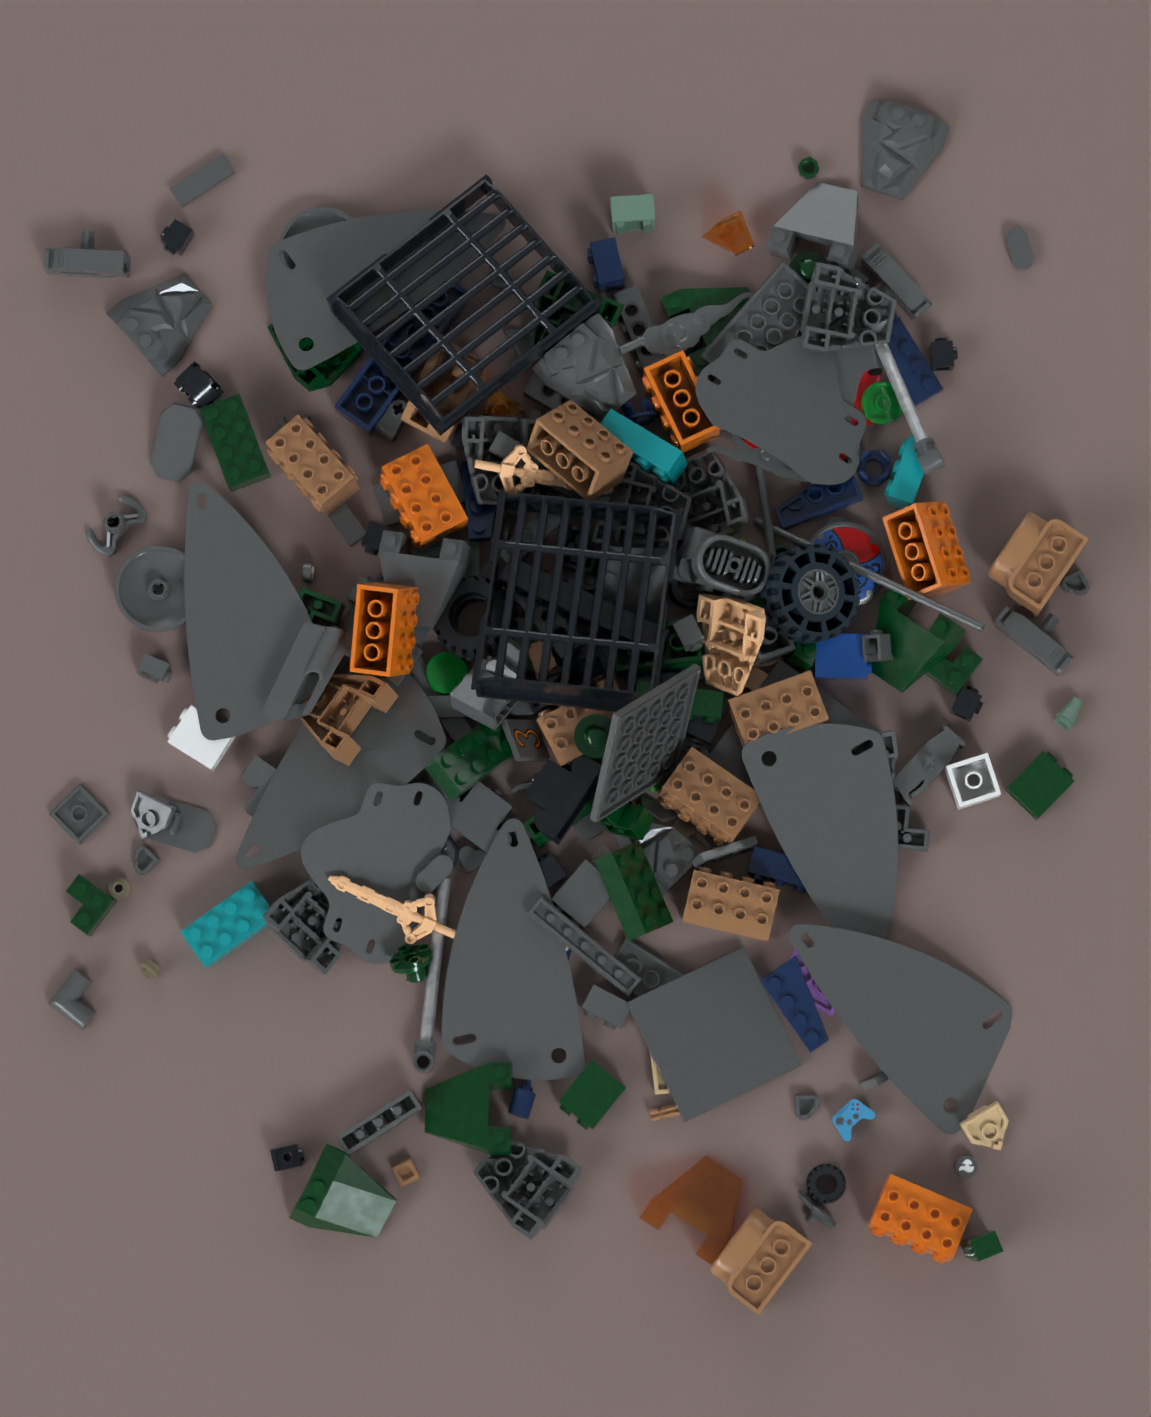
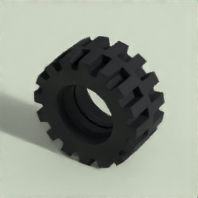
(815, 1193)

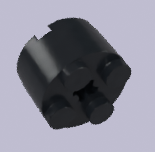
(199, 385)

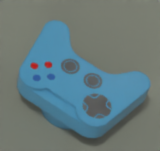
(849, 1116)

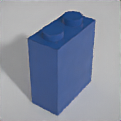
(841, 659)

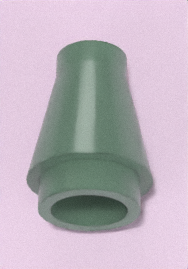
(1068, 713)

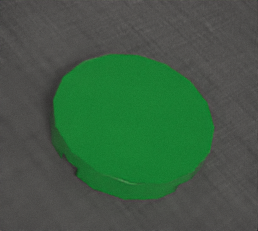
(880, 403)
(445, 672)

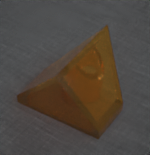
(731, 234)
(502, 405)

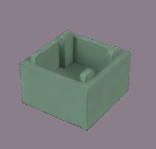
(632, 213)

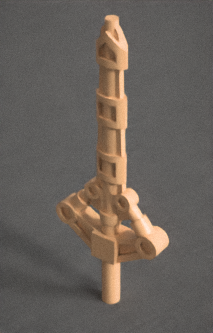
(528, 474)
(405, 912)

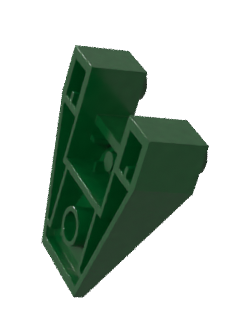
(690, 300)
(911, 645)
(461, 1109)

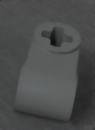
(390, 424)

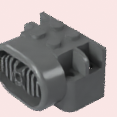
(721, 564)

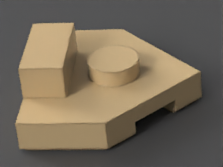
(986, 1126)

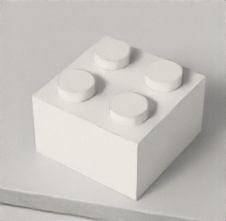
(972, 781)

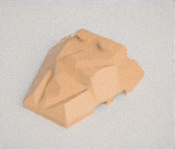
(732, 640)

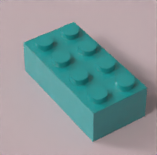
(649, 450)
(227, 925)

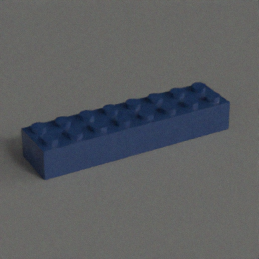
(372, 389)

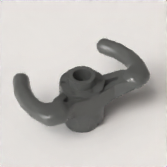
(138, 518)

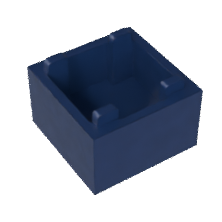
(607, 265)

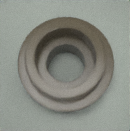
(124, 893)
(149, 969)

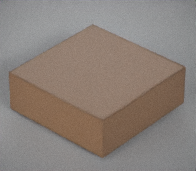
(406, 1172)

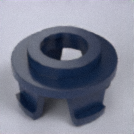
(643, 418)
(880, 457)

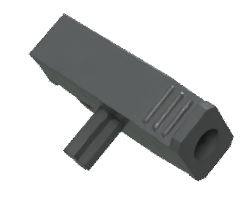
(86, 261)
(895, 281)
(1034, 639)
(927, 764)

